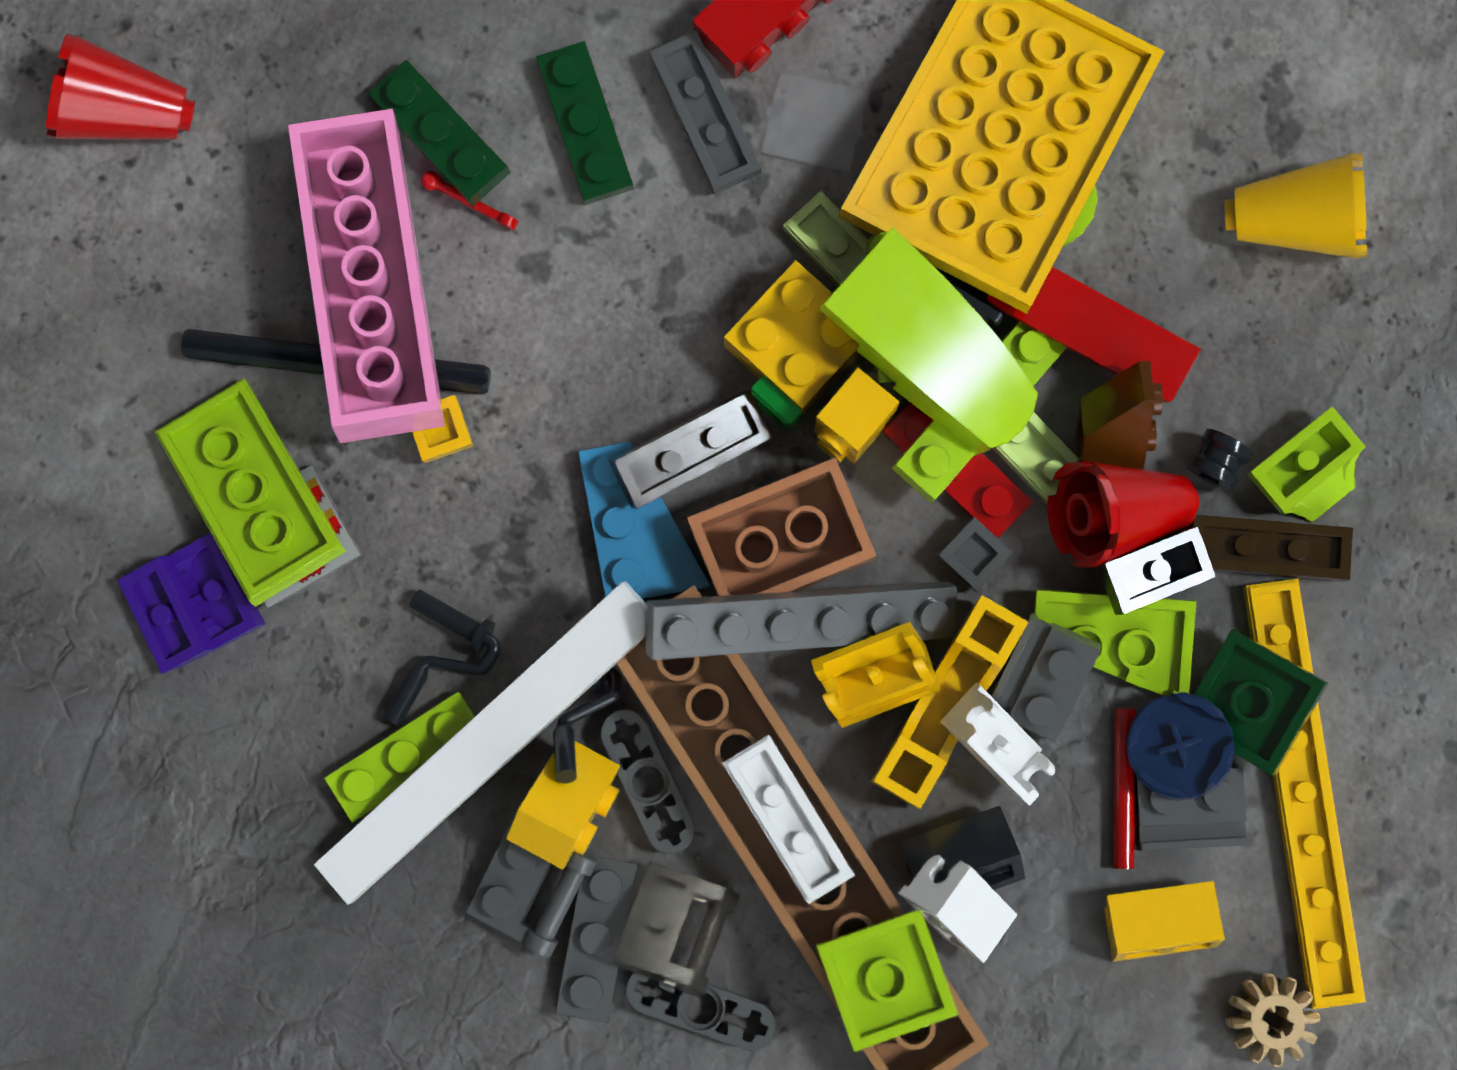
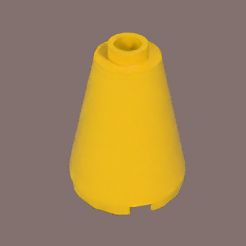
(1305, 209)

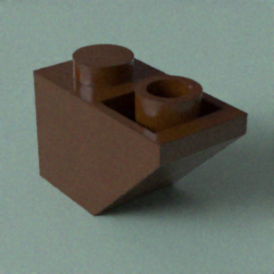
(1117, 418)

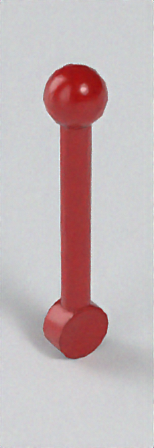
(432, 181)

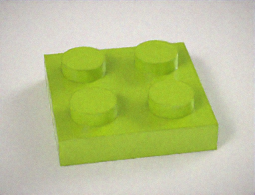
(887, 980)

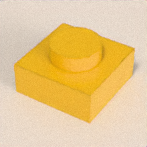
(444, 440)

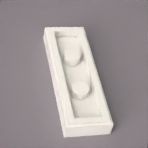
(788, 819)

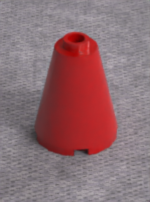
(112, 98)
(1116, 509)

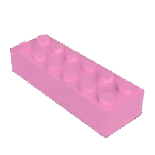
(365, 276)

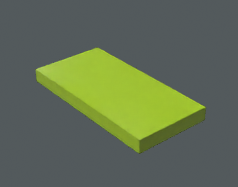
(250, 492)

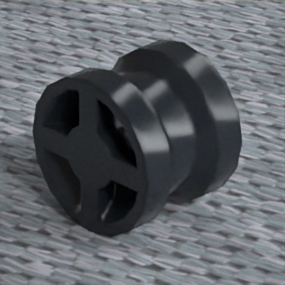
(1219, 459)

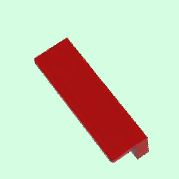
(1105, 331)

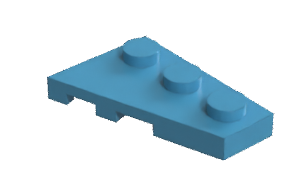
(632, 543)

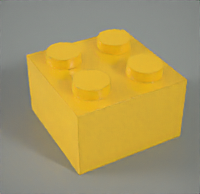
(792, 338)

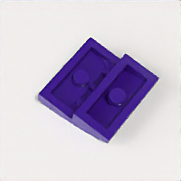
(189, 604)

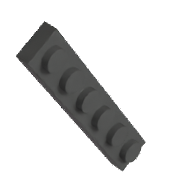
(796, 619)

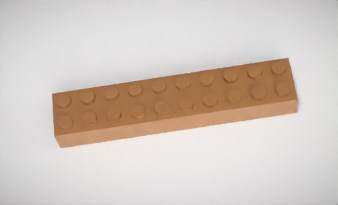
(713, 712)

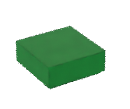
(776, 404)

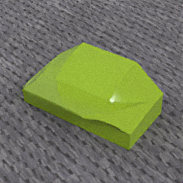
(1311, 468)

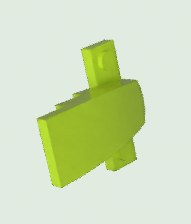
(940, 359)

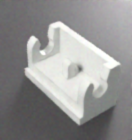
(997, 742)
(960, 907)

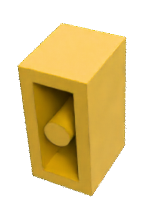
(854, 417)
(559, 815)

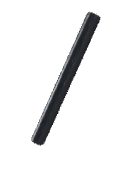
(308, 358)

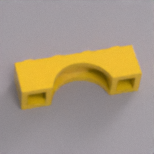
(923, 742)

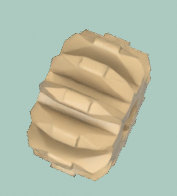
(1288, 1009)

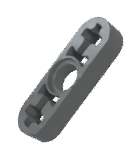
(642, 740)
(735, 1032)

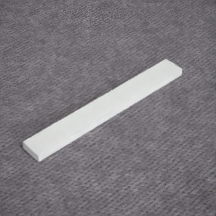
(486, 743)

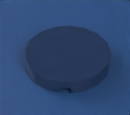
(1180, 746)

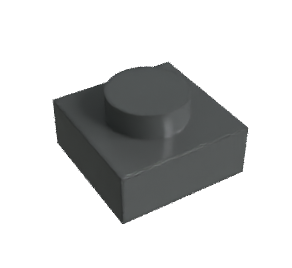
(975, 554)

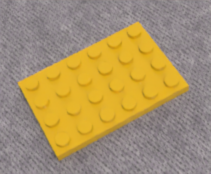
(1002, 140)

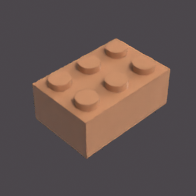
(783, 535)

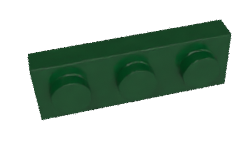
(585, 123)
(440, 133)

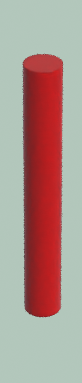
(1123, 794)

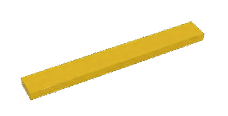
(1309, 817)

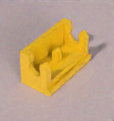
(876, 674)
(1163, 921)

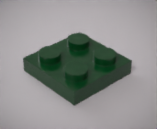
(1261, 699)

